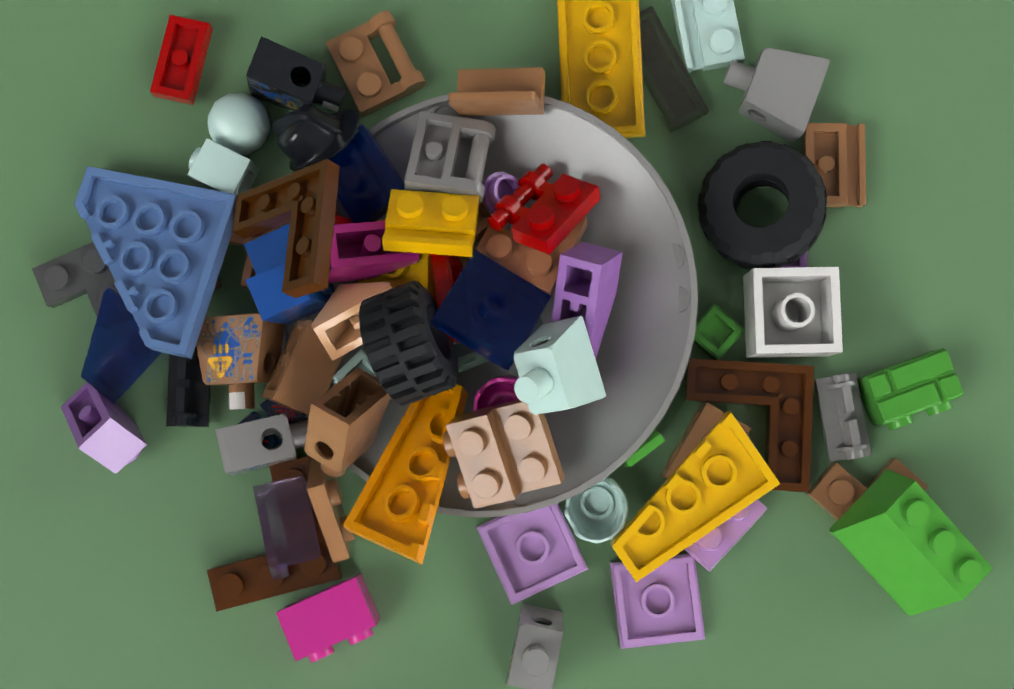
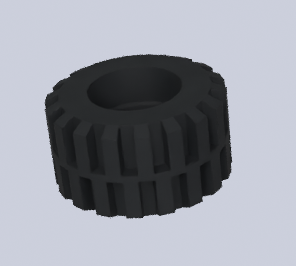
(403, 348)

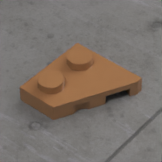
(327, 503)

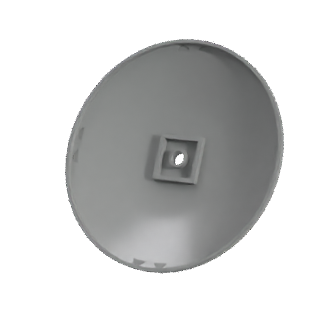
(651, 315)

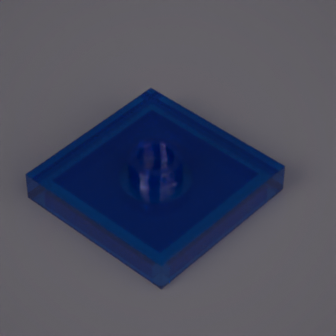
(490, 309)

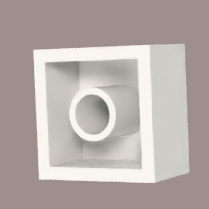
(792, 312)

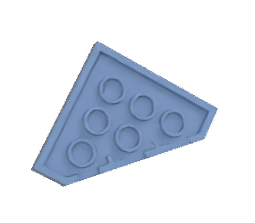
(161, 249)

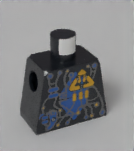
(278, 70)

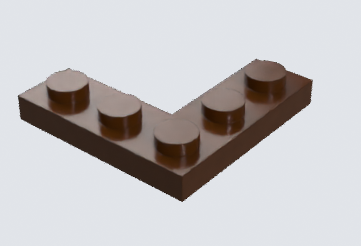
(309, 205)
(789, 403)
(251, 578)

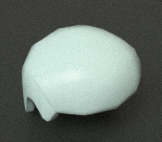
(239, 123)
(598, 511)

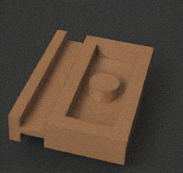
(840, 160)

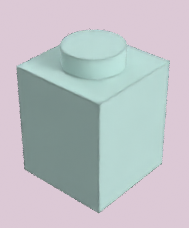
(221, 169)

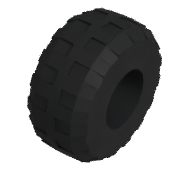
(762, 166)

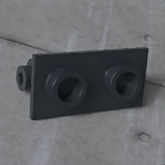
(187, 394)

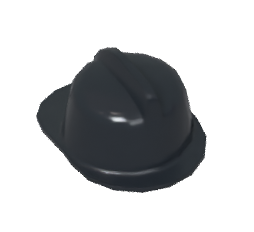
(314, 135)

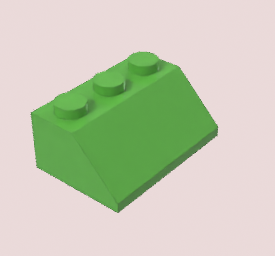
(909, 545)

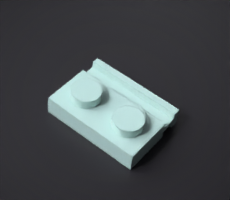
(707, 33)

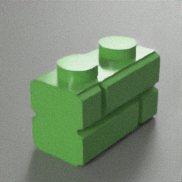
(909, 388)

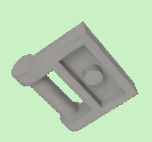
(436, 151)

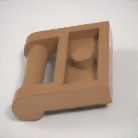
(363, 70)

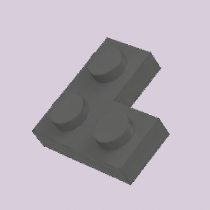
(74, 276)

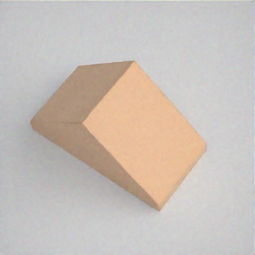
(339, 319)

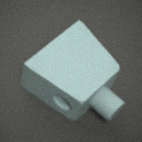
(558, 368)

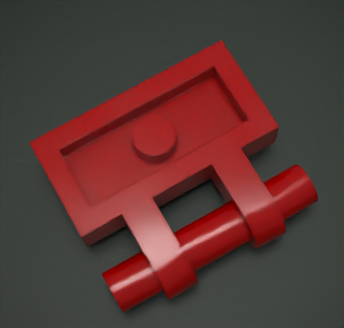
(553, 214)

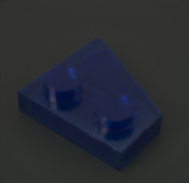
(115, 349)

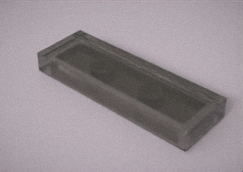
(667, 75)

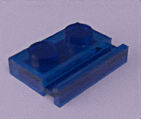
(365, 178)

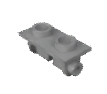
(842, 417)

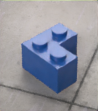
(268, 260)

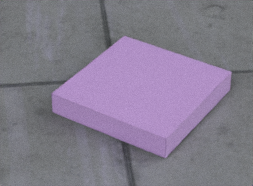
(531, 551)
(659, 606)

